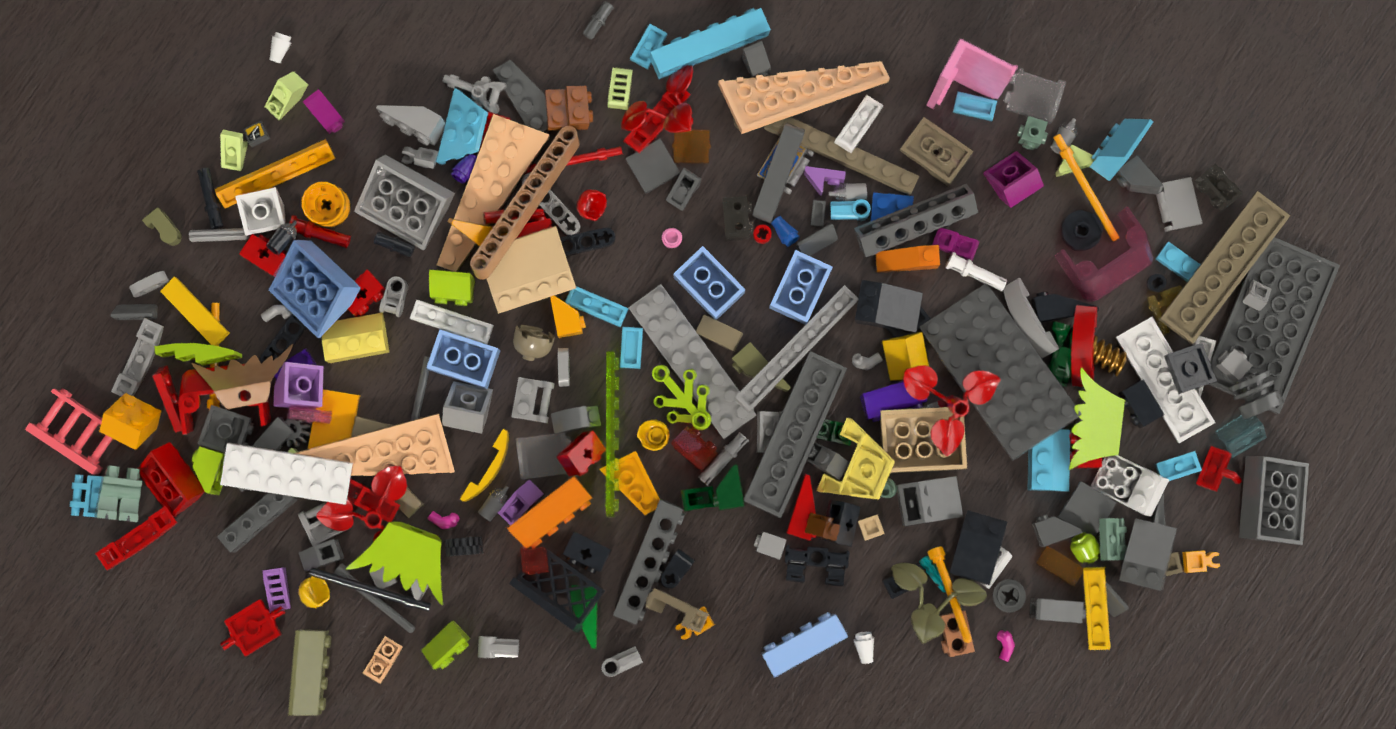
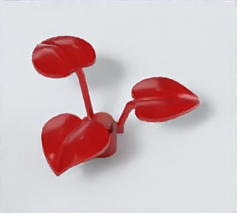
(679, 118)
(979, 387)
(388, 483)

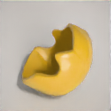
(653, 435)
(314, 592)

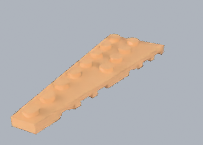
(497, 170)

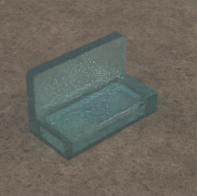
(1241, 434)

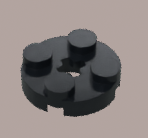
(1092, 234)

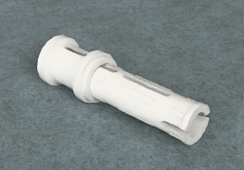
(967, 267)

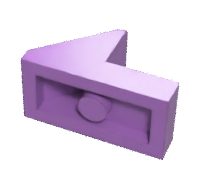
(818, 175)

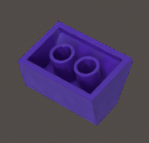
(888, 398)

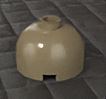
(532, 342)

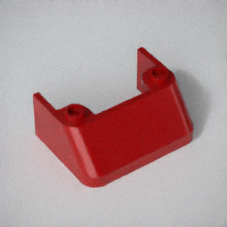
(189, 400)

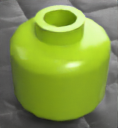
(1085, 548)

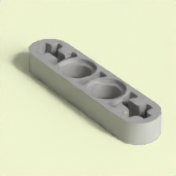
(555, 202)

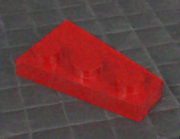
(169, 396)

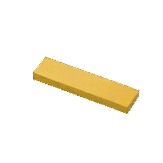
(195, 312)
(1096, 608)

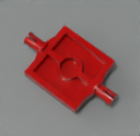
(252, 627)

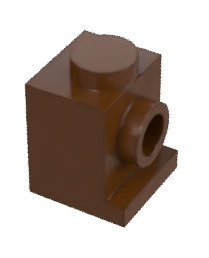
(822, 527)

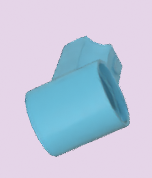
(846, 210)

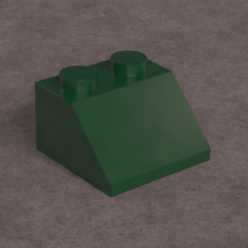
(729, 491)

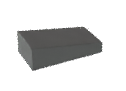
(818, 213)

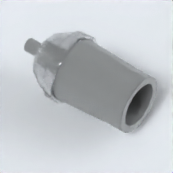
(1068, 132)
(849, 192)

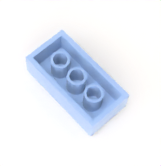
(804, 644)

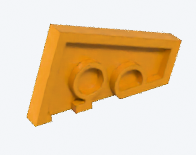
(636, 483)

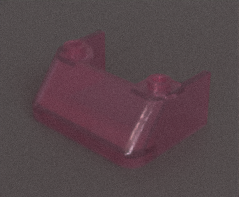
(1097, 283)

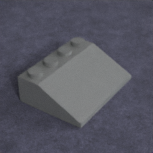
(403, 201)

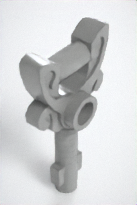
(479, 90)

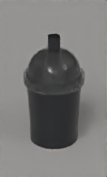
(282, 237)

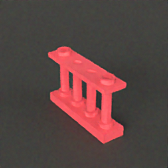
(57, 440)

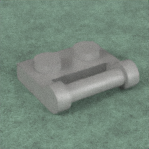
(526, 398)
(317, 531)

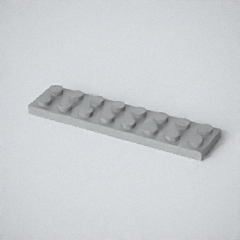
(685, 351)

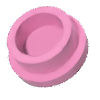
(671, 237)

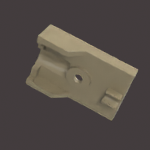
(951, 154)

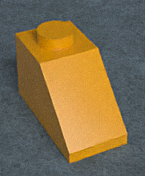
(567, 319)

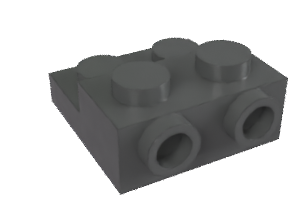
(224, 428)

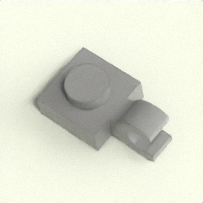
(422, 157)

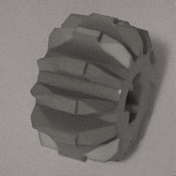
(295, 437)

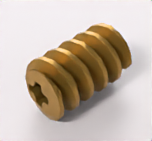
(1108, 356)

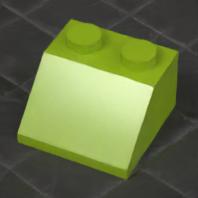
(451, 286)
(209, 468)

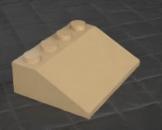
(531, 271)
(909, 441)

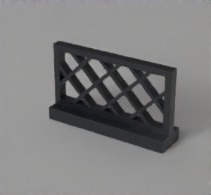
(551, 605)

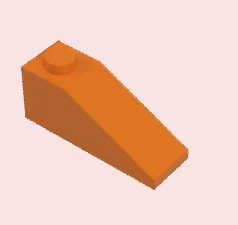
(908, 259)

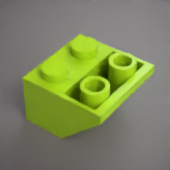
(445, 645)

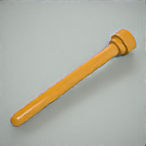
(937, 556)

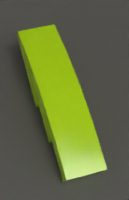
(201, 353)

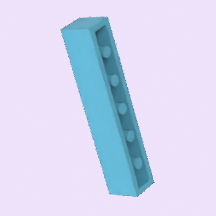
(709, 43)

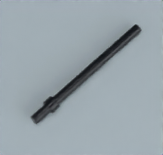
(409, 600)

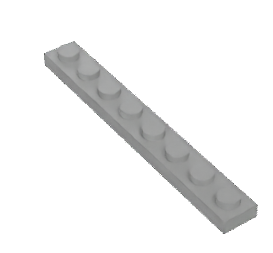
(796, 349)

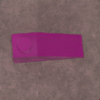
(324, 112)

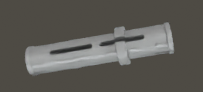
(723, 458)

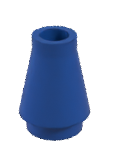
(786, 233)

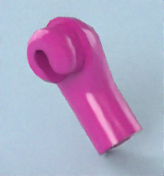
(444, 522)
(1008, 644)

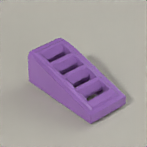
(269, 590)

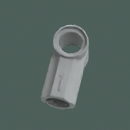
(494, 647)
(624, 661)

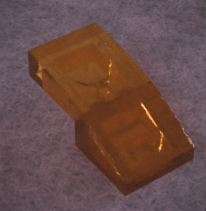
(1060, 566)

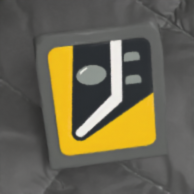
(256, 134)

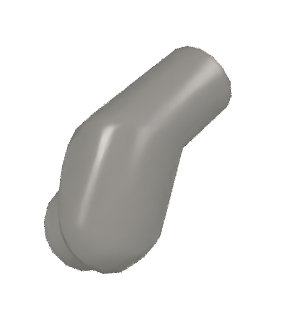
(276, 310)
(866, 363)

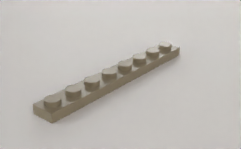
(857, 160)

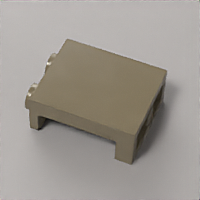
(694, 617)

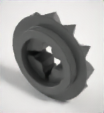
(1018, 593)

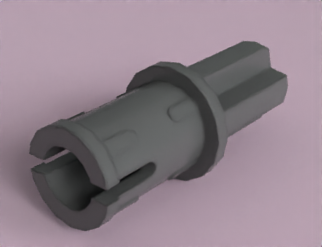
(598, 20)

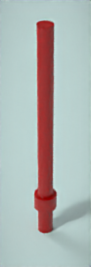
(600, 154)

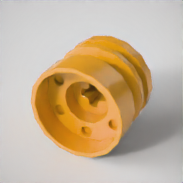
(314, 203)

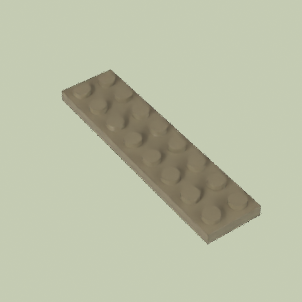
(1224, 267)

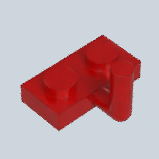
(1215, 469)

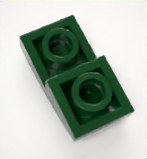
(831, 431)

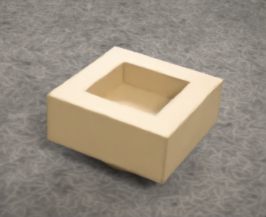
(871, 527)

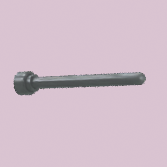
(341, 571)

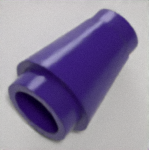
(463, 169)

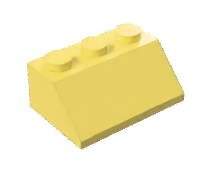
(355, 338)

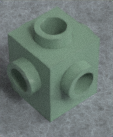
(1032, 133)

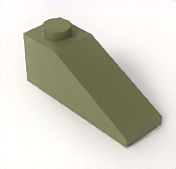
(751, 362)

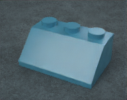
(1119, 146)
(1050, 463)

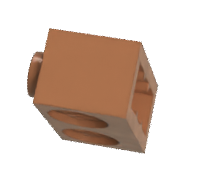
(950, 635)

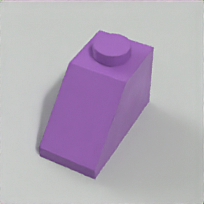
(520, 502)

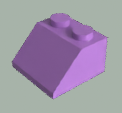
(299, 386)

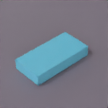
(974, 106)
(631, 347)

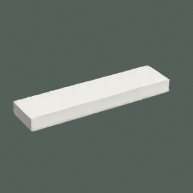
(451, 322)

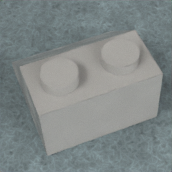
(467, 407)

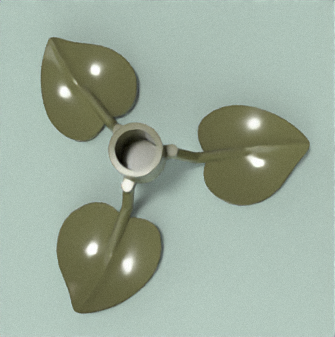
(926, 619)

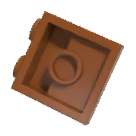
(568, 108)

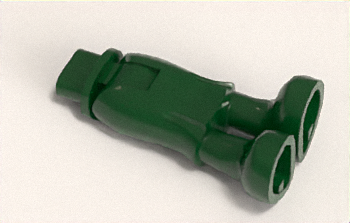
(1061, 359)

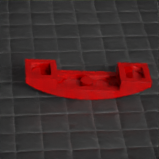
(653, 125)
(1083, 343)
(137, 539)

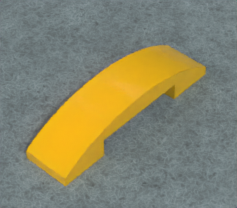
(474, 489)

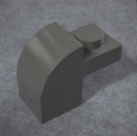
(575, 419)

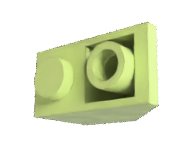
(286, 94)

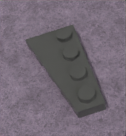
(524, 95)

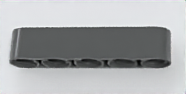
(778, 173)

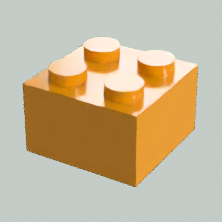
(130, 421)

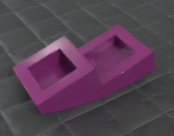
(953, 242)

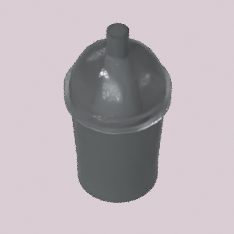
(494, 503)

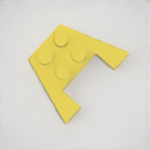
(867, 468)

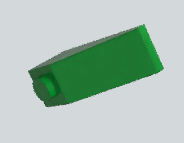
(590, 623)

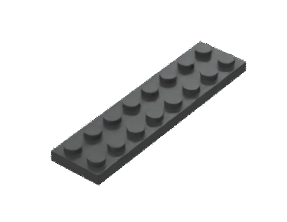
(794, 434)

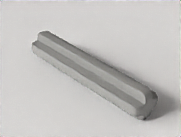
(217, 235)

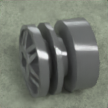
(1256, 394)

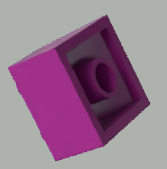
(1014, 179)

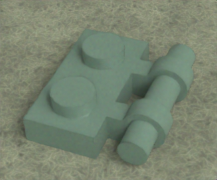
(1112, 538)

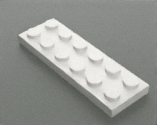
(1146, 351)
(286, 473)

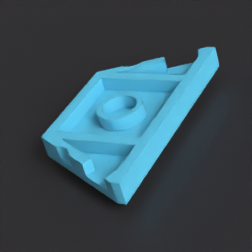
(462, 128)

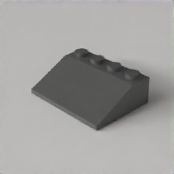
(1274, 500)

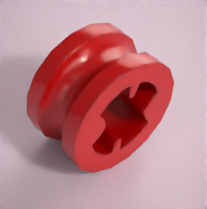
(768, 236)

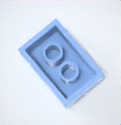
(709, 283)
(800, 287)
(463, 359)

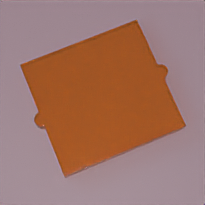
(692, 146)

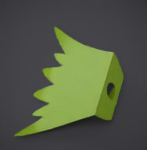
(1099, 425)
(406, 552)

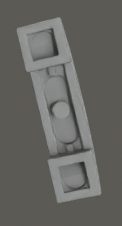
(1026, 319)
(140, 358)

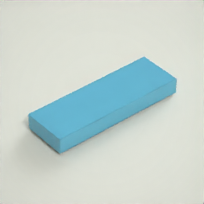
(596, 306)

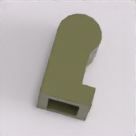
(166, 228)

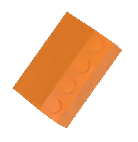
(550, 513)

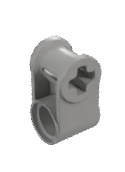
(394, 298)

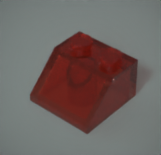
(694, 448)

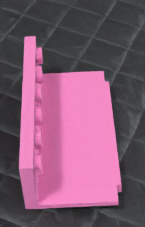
(974, 70)

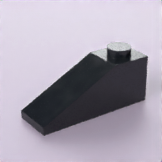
(1054, 306)

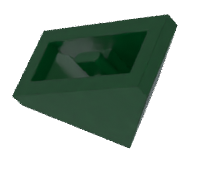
(697, 498)

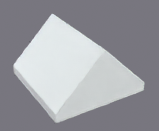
(261, 211)

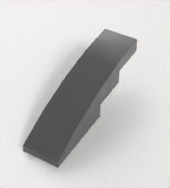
(273, 437)

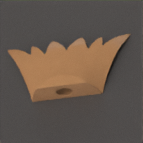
(251, 377)

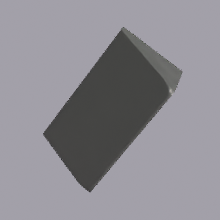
(817, 240)
(135, 312)
(1115, 603)

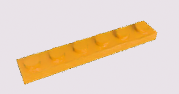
(276, 172)

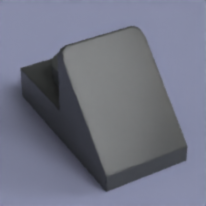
(683, 189)

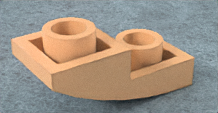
(382, 660)

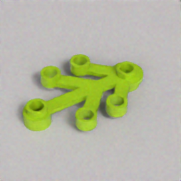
(684, 399)

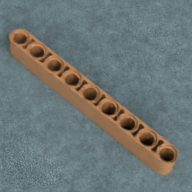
(525, 211)

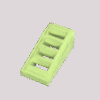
(619, 104)

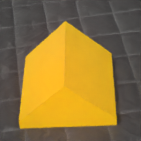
(904, 353)

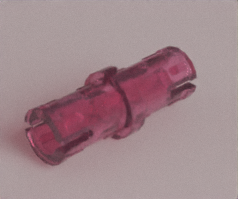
(309, 415)

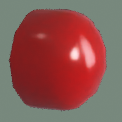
(591, 204)

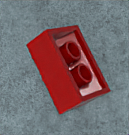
(170, 479)

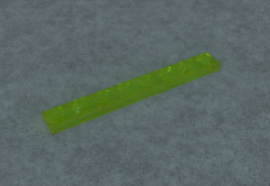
(612, 443)

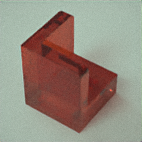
(534, 560)

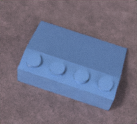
(313, 287)

